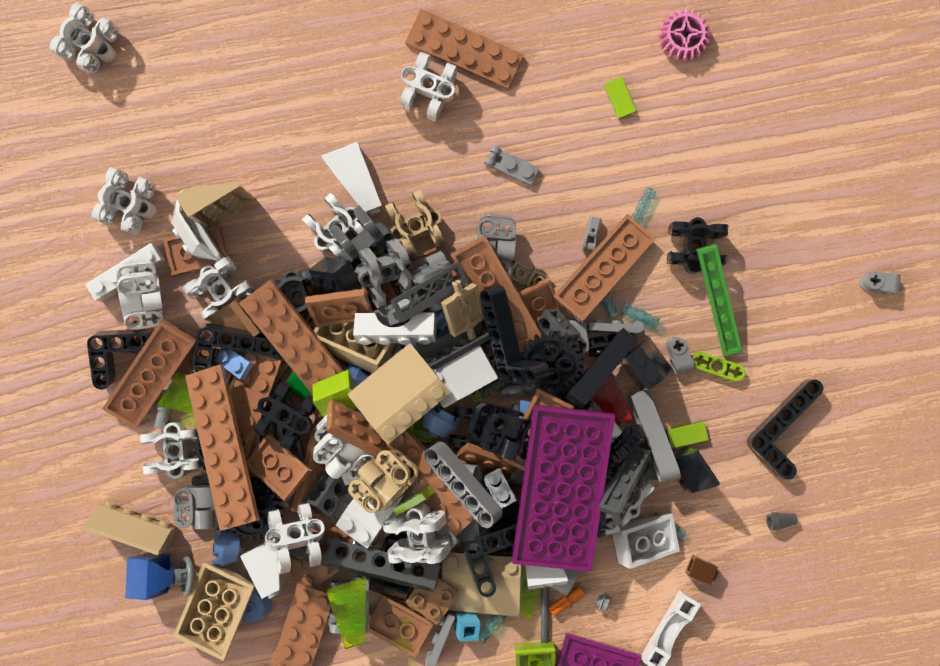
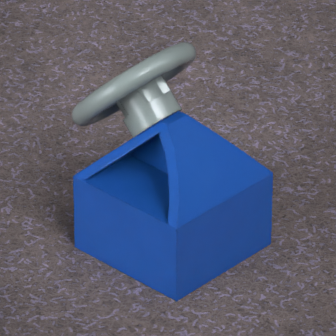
(154, 576)

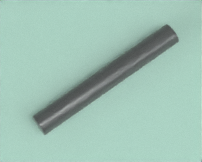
(545, 614)

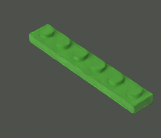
(719, 299)

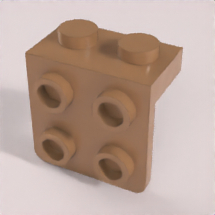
(234, 316)
(430, 604)

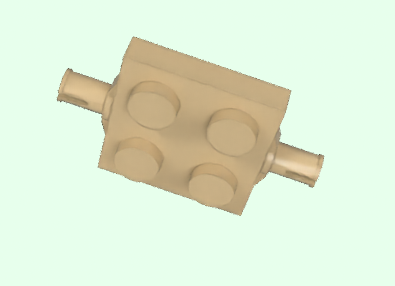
(463, 310)

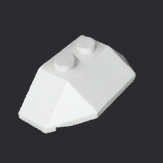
(195, 236)

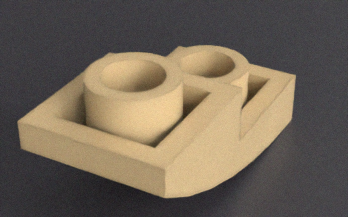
(525, 275)

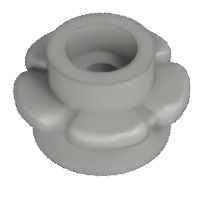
(603, 602)

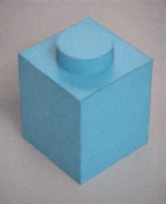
(467, 626)

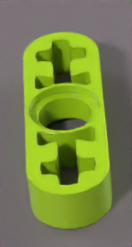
(705, 357)

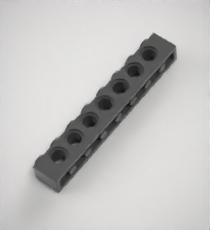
(426, 582)

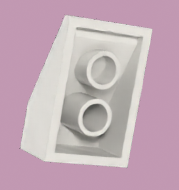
(466, 375)
(362, 525)
(646, 540)

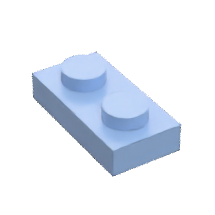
(234, 362)

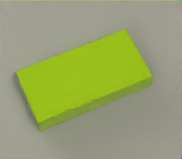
(619, 98)
(687, 434)
(413, 500)

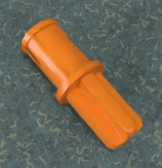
(566, 601)

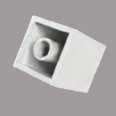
(263, 570)

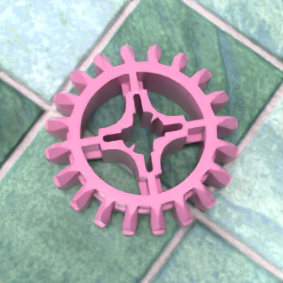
(700, 32)

